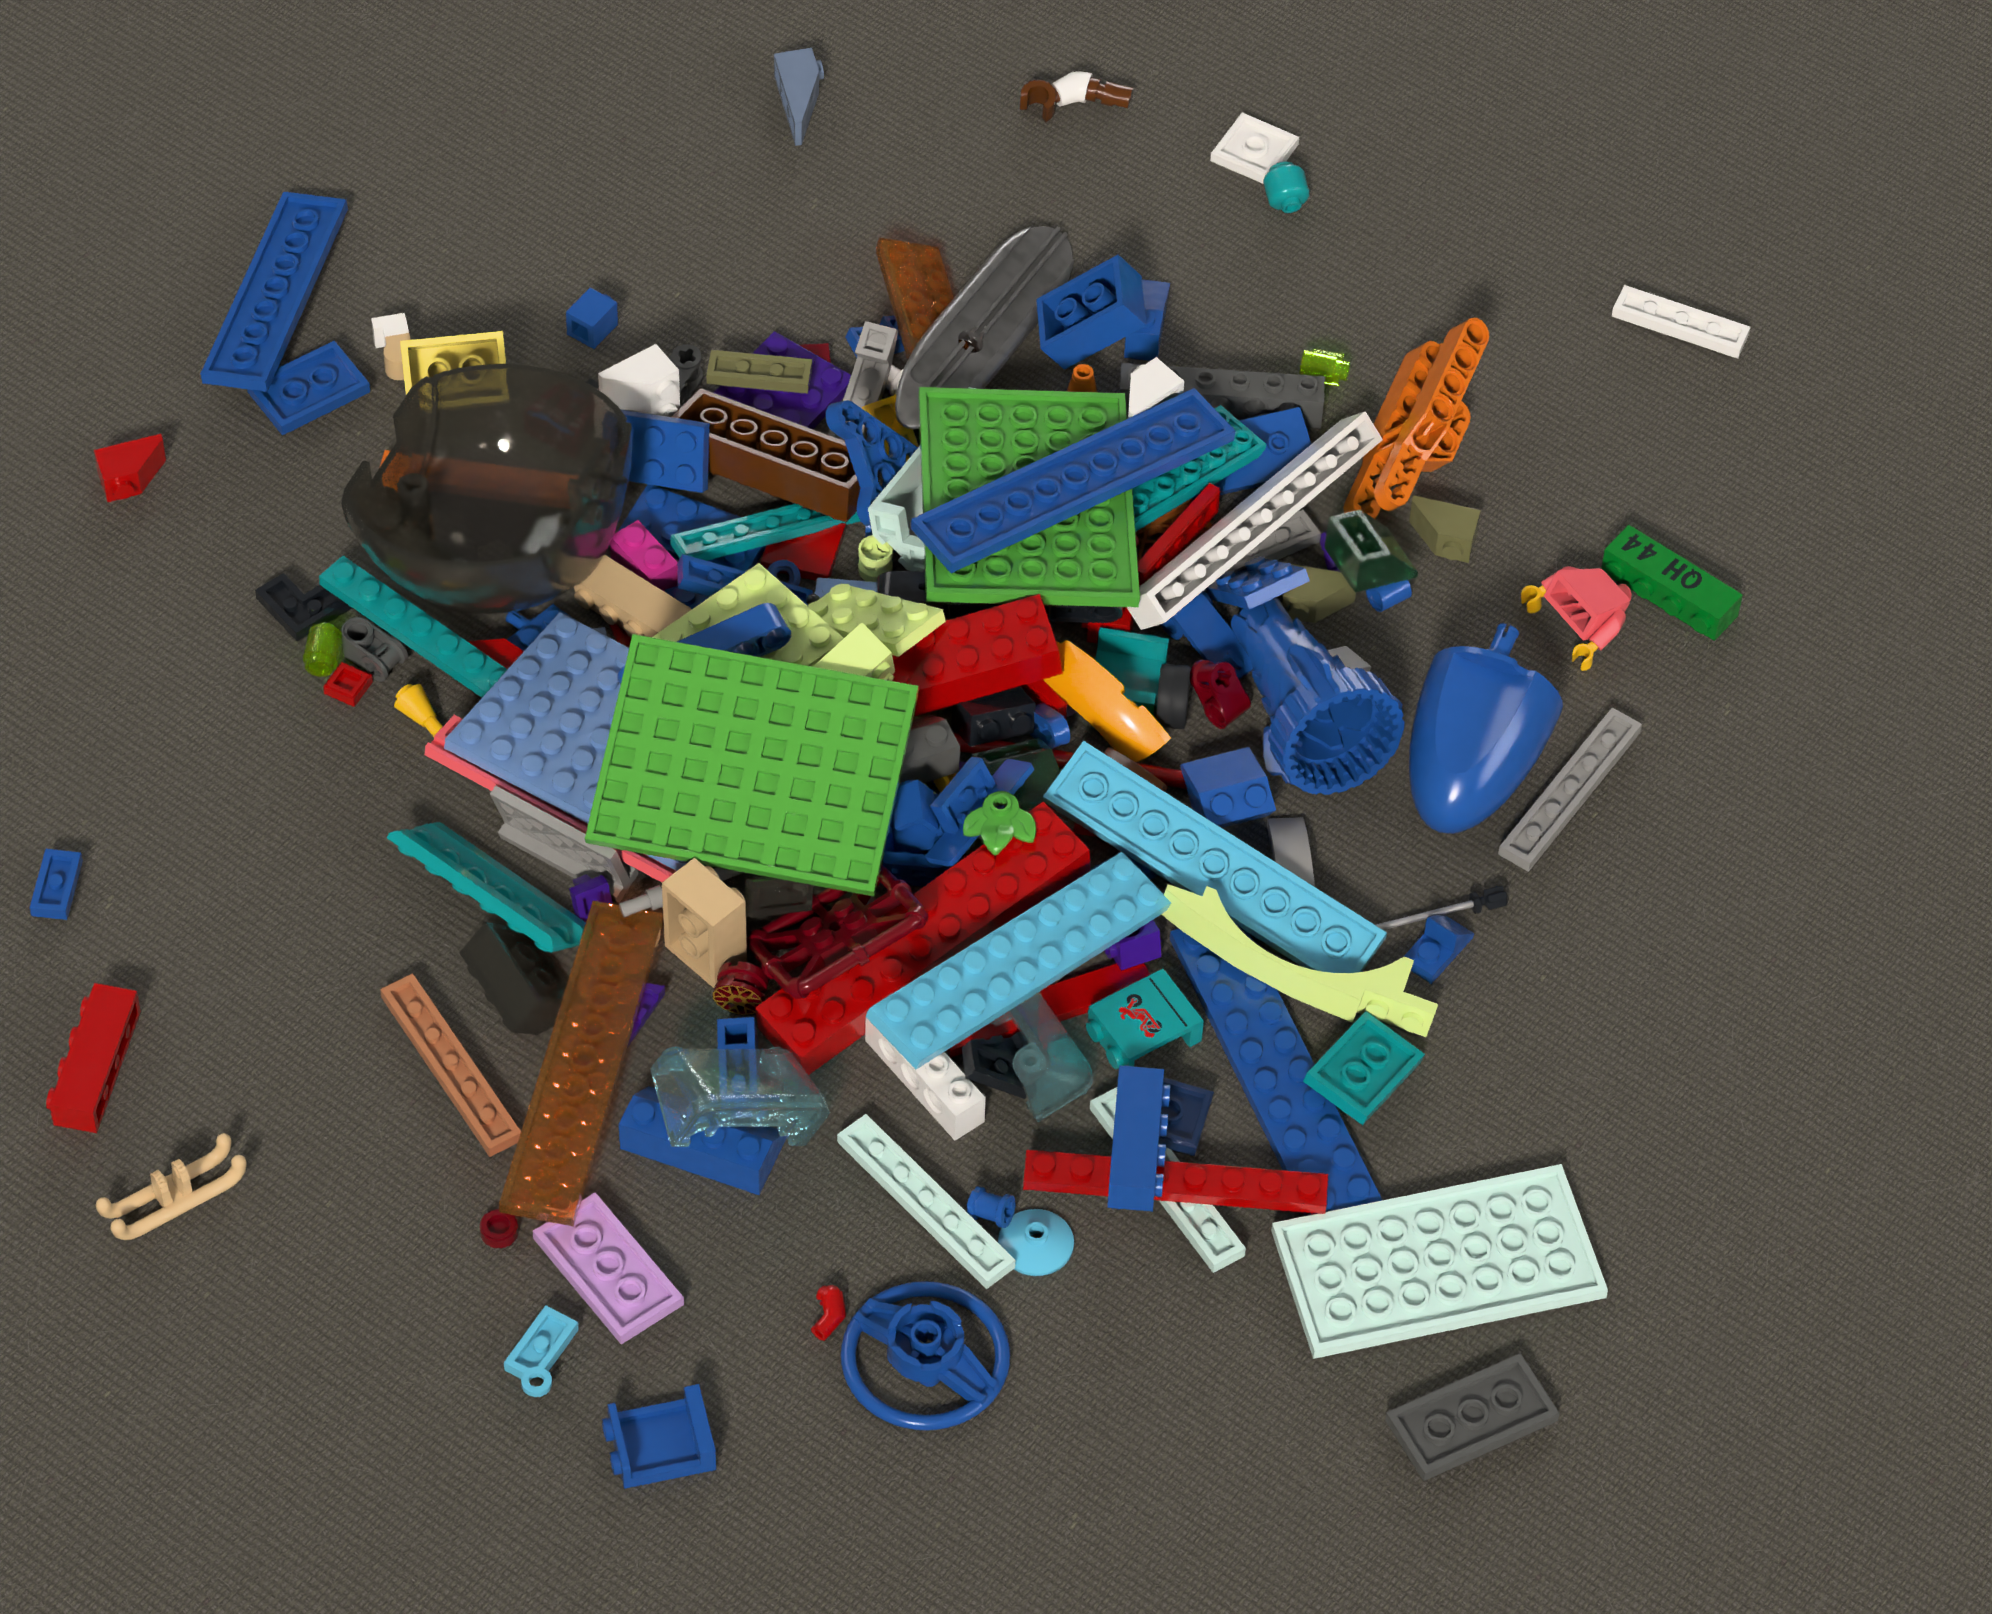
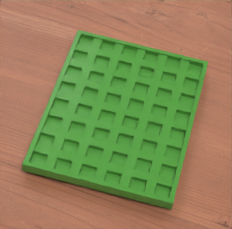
(752, 765)

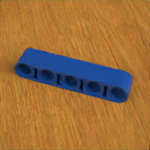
(748, 633)

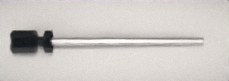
(1492, 898)

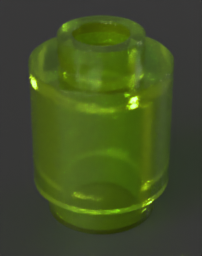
(1325, 363)
(322, 649)

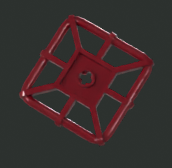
(835, 938)

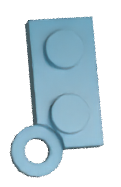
(540, 1350)

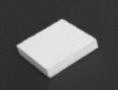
(1253, 147)

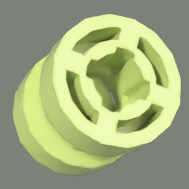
(874, 558)

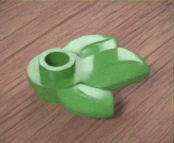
(1000, 825)

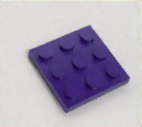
(826, 386)

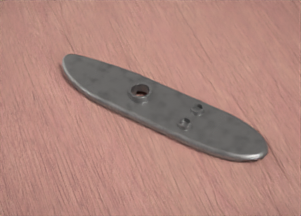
(991, 313)

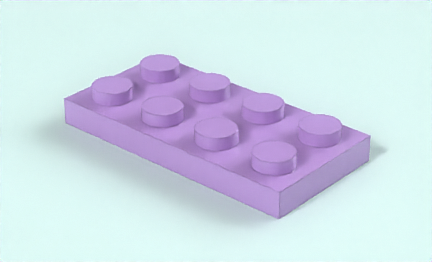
(609, 1269)

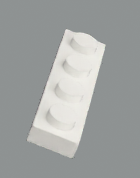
(1681, 321)

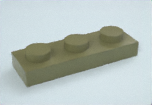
(759, 371)

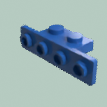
(966, 794)

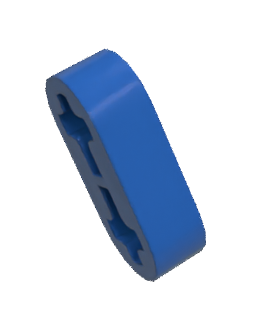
(1050, 726)

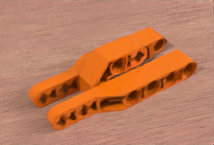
(1420, 418)

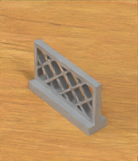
(560, 844)

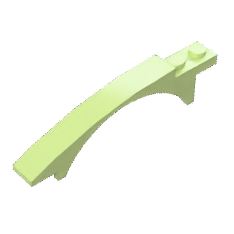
(1337, 993)

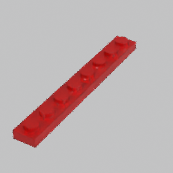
(1184, 1182)

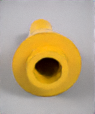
(415, 704)

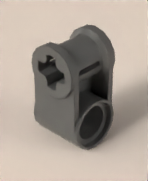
(687, 360)
(371, 648)

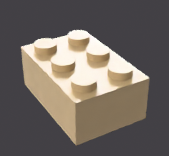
(703, 920)

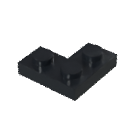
(297, 610)

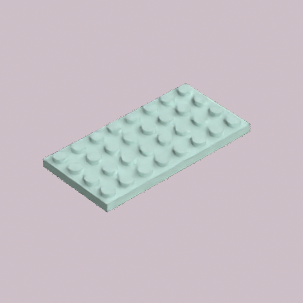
(1438, 1261)

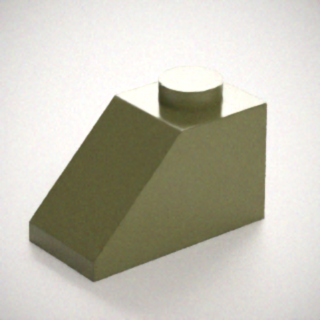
(1445, 527)
(1319, 597)

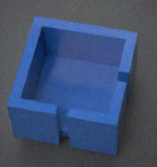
(913, 821)

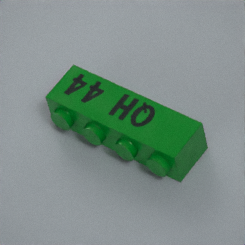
(1671, 582)

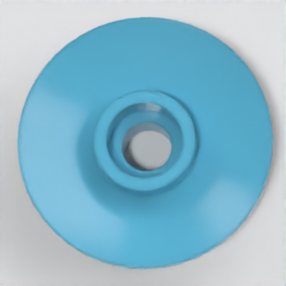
(1042, 1254)

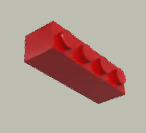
(93, 1058)

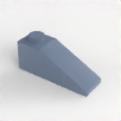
(797, 81)

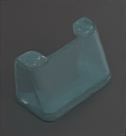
(1051, 1063)
(736, 1089)

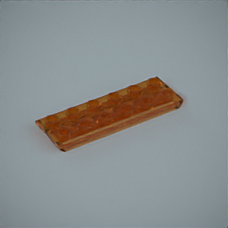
(915, 287)

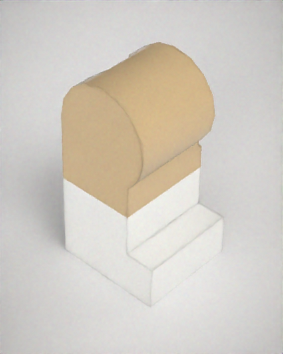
(388, 333)

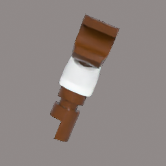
(1073, 88)

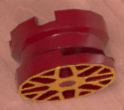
(741, 986)

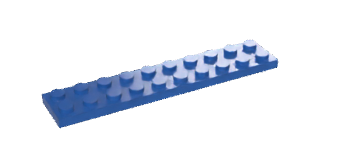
(1072, 480)
(1271, 1069)

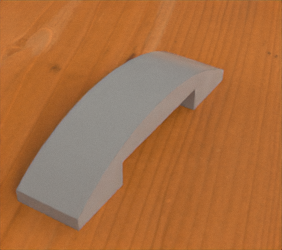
(872, 366)
(1291, 846)

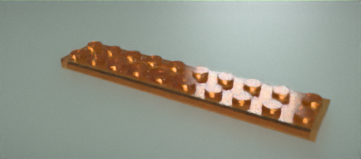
(581, 1065)

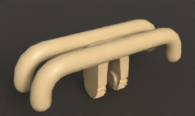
(173, 1192)

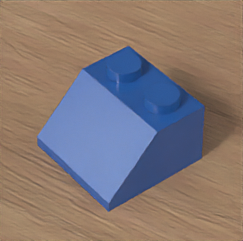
(1228, 788)

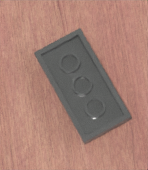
(1472, 1416)

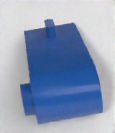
(1208, 634)

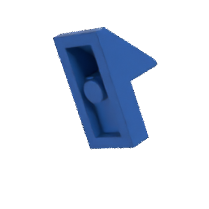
(1438, 946)

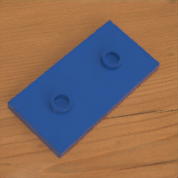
(1284, 439)

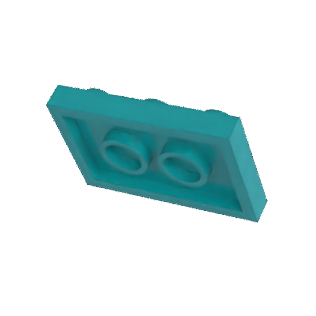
(1363, 1068)

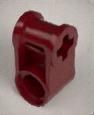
(1219, 692)

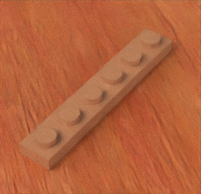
(451, 1065)

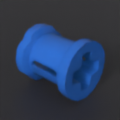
(991, 1206)

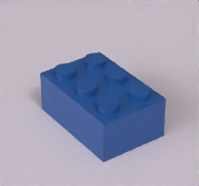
(1091, 312)

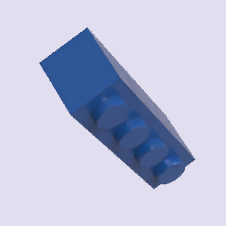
(1136, 1138)

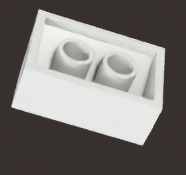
(643, 383)
(1152, 385)

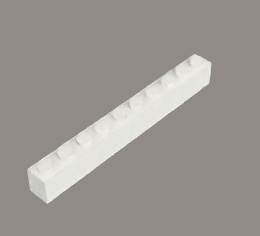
(1254, 519)

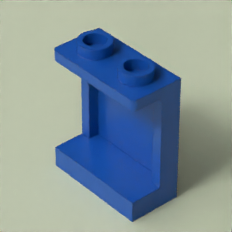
(660, 1440)

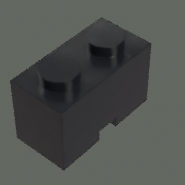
(994, 717)

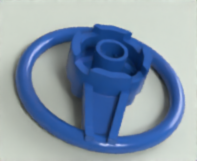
(942, 1360)

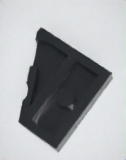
(992, 1062)

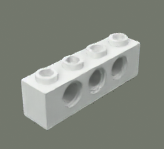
(937, 1085)

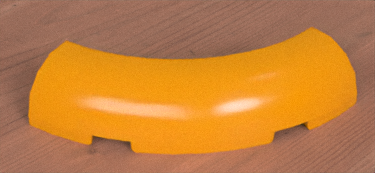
(1101, 702)

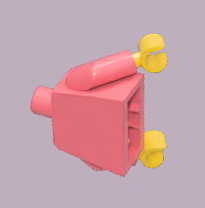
(1587, 602)

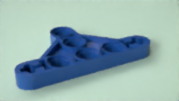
(869, 454)

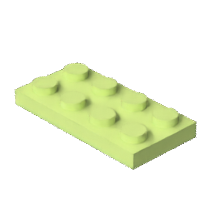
(891, 619)

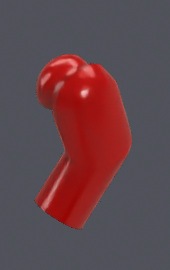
(834, 1311)

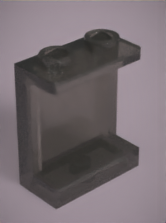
(771, 895)

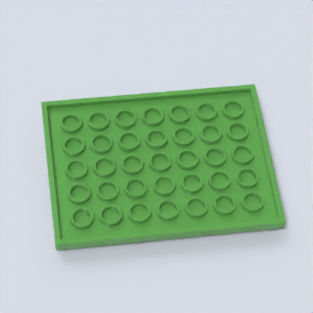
(989, 433)

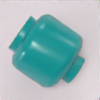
(1286, 187)

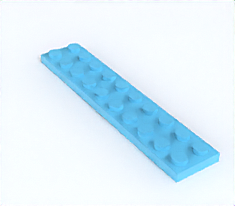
(1199, 854)
(1017, 960)

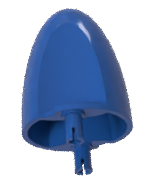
(1477, 732)

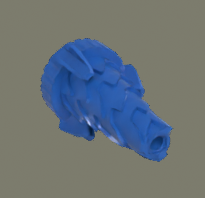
(1326, 720)

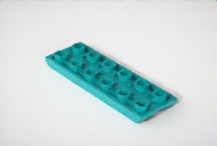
(1186, 481)
(491, 885)

